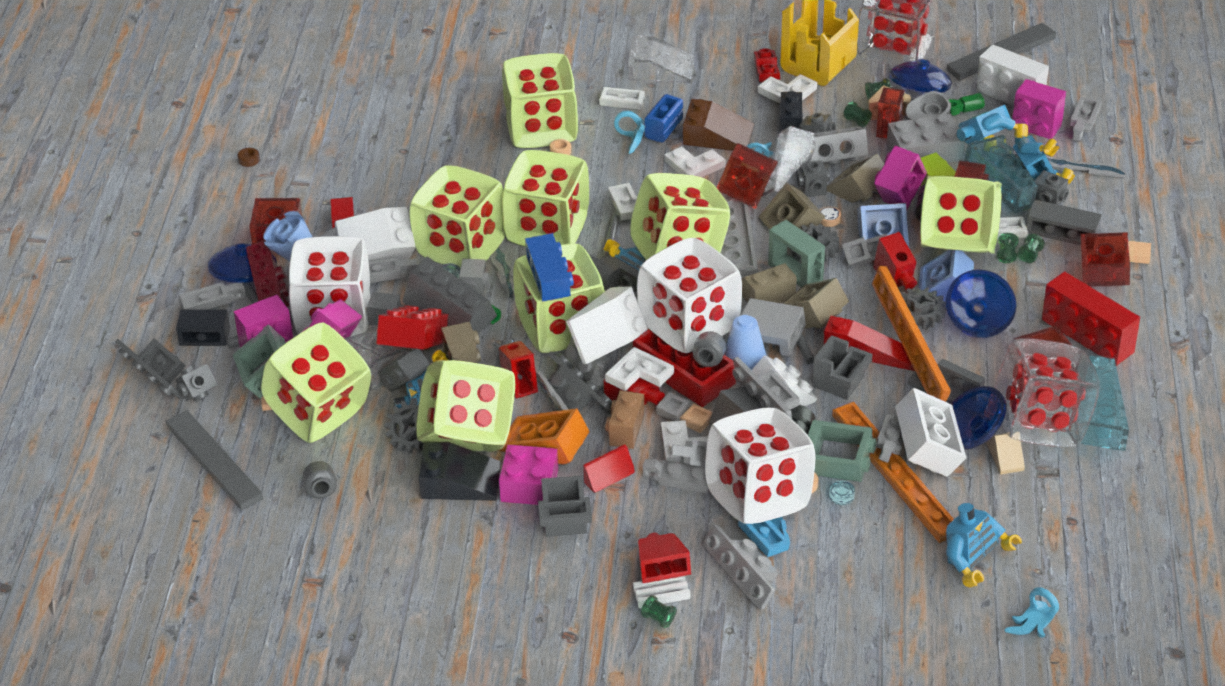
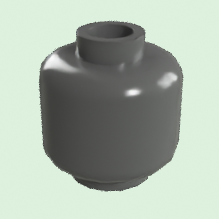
(709, 349)
(319, 479)

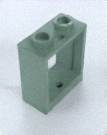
(812, 252)
(254, 354)
(844, 433)

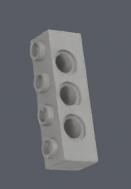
(855, 148)

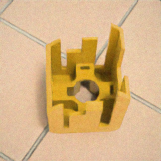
(817, 55)

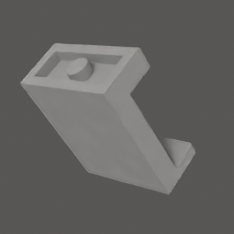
(777, 323)

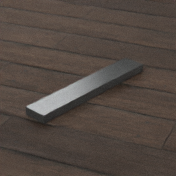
(1017, 43)
(214, 460)

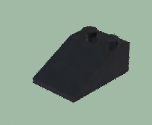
(457, 473)

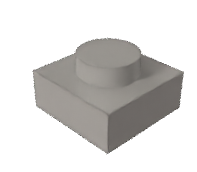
(672, 407)

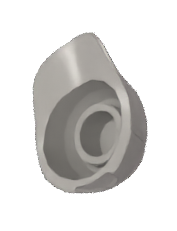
(928, 105)

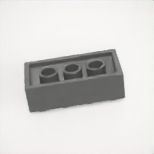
(437, 288)

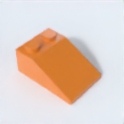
(556, 429)

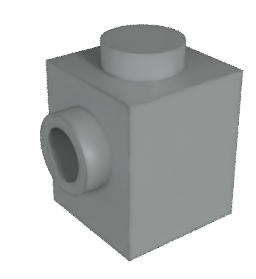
(474, 274)

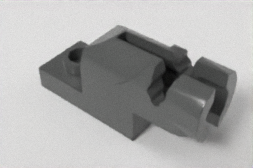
(615, 272)

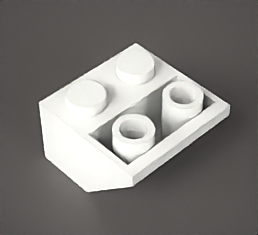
(789, 376)

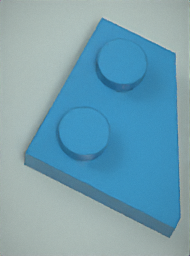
(768, 535)

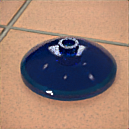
(920, 76)
(232, 264)
(989, 293)
(979, 415)

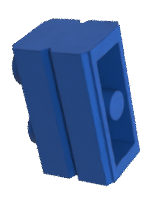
(663, 118)

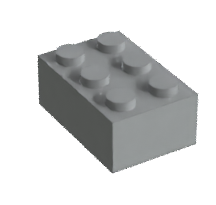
(927, 136)

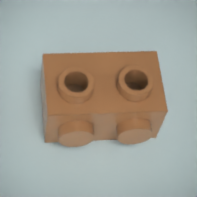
(625, 419)

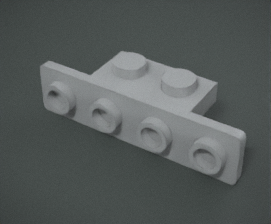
(766, 388)
(743, 564)

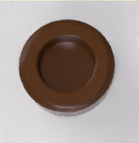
(248, 157)

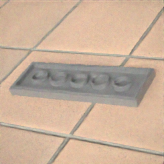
(739, 240)

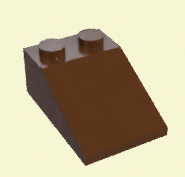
(715, 126)

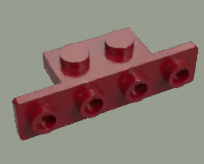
(266, 273)

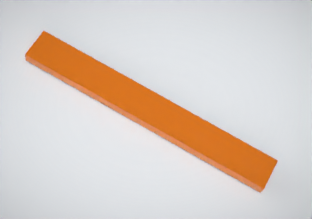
(910, 335)
(901, 478)

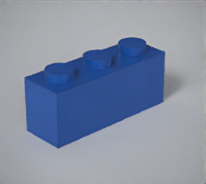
(548, 267)

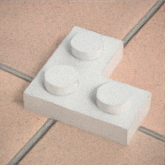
(772, 87)
(699, 166)
(623, 200)
(636, 365)
(675, 434)

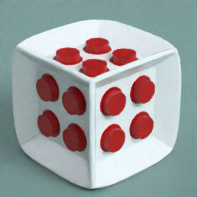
(326, 272)
(688, 293)
(759, 465)

